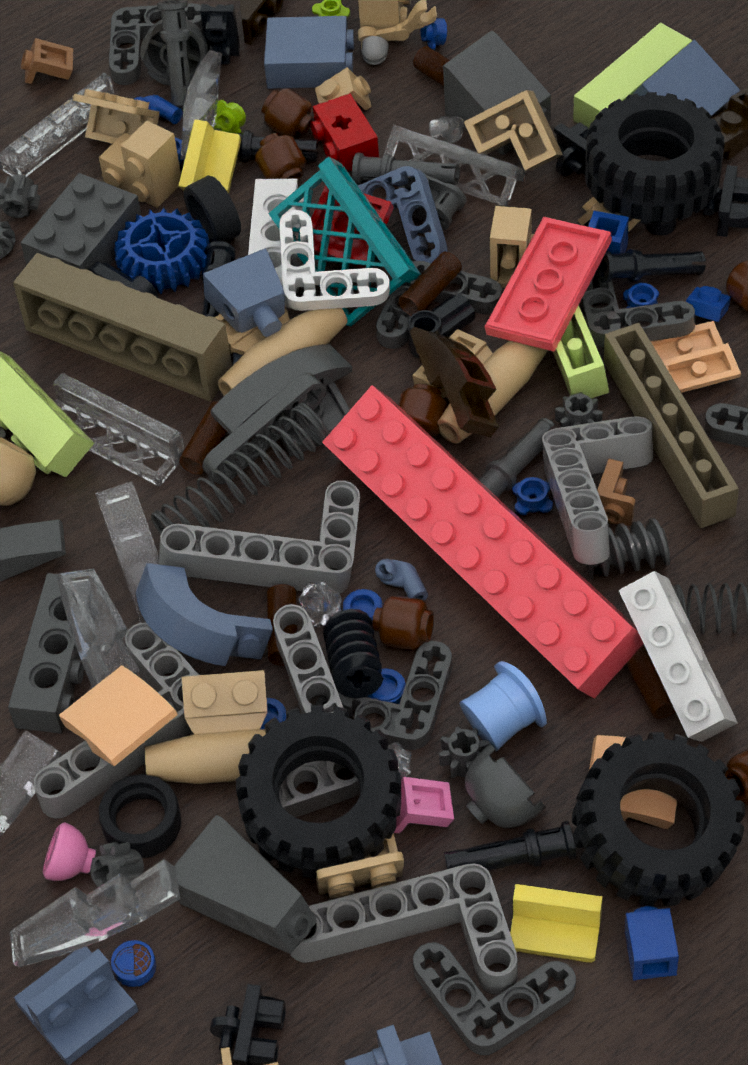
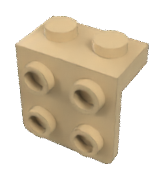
(114, 115)
(377, 871)

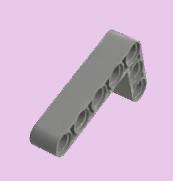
(569, 461)
(274, 552)
(306, 685)
(68, 770)
(416, 918)

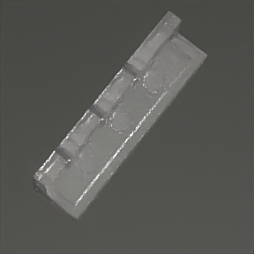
(51, 133)
(462, 155)
(125, 425)

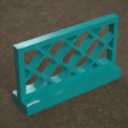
(361, 216)

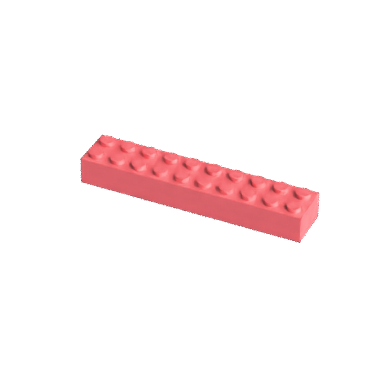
(485, 542)

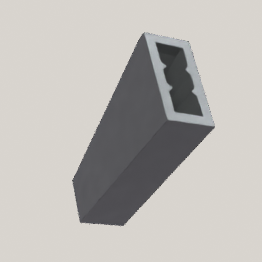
(241, 889)

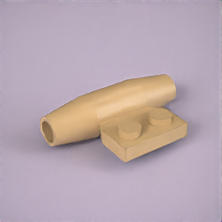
(302, 331)
(508, 368)
(224, 717)

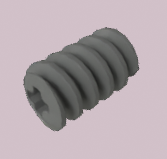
(634, 546)

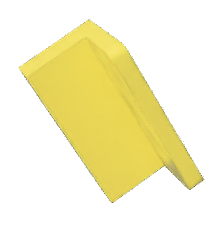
(210, 154)
(556, 923)

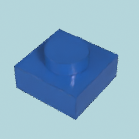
(709, 303)

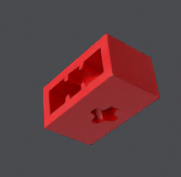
(343, 130)

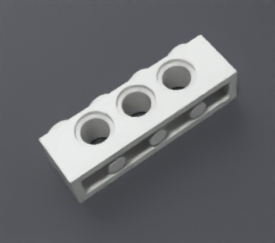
(264, 232)
(678, 657)

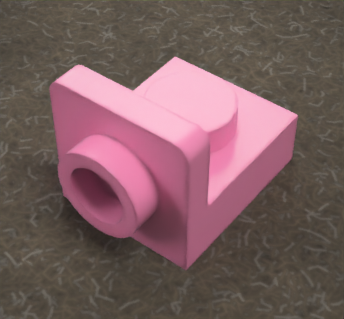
(424, 803)

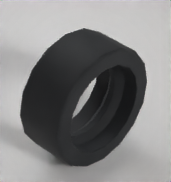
(214, 208)
(136, 788)

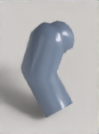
(401, 575)

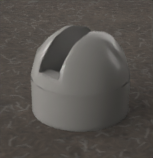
(374, 50)

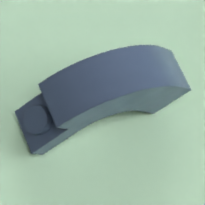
(191, 625)

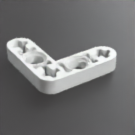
(306, 277)

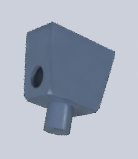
(247, 293)

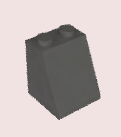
(486, 77)

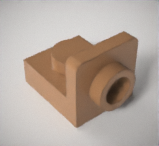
(47, 59)
(612, 492)

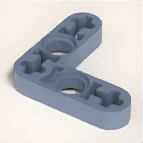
(407, 202)

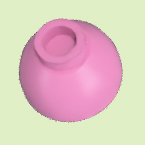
(67, 854)

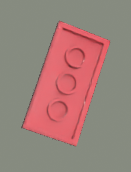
(548, 284)

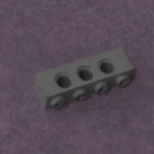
(30, 703)

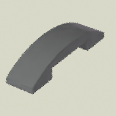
(269, 380)

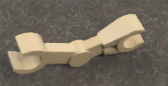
(417, 19)

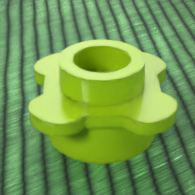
(330, 8)
(231, 112)

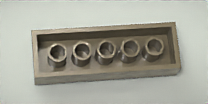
(123, 326)

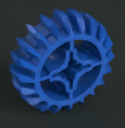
(162, 249)

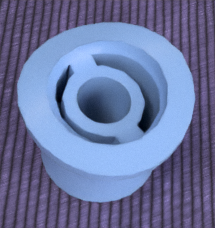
(504, 706)

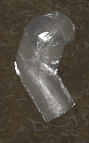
(449, 128)

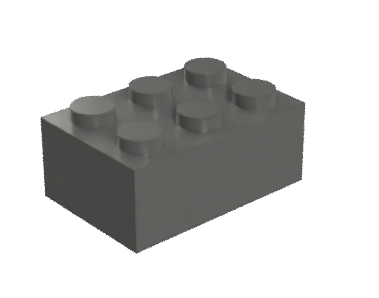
(82, 223)

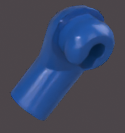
(167, 110)

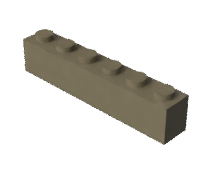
(675, 429)

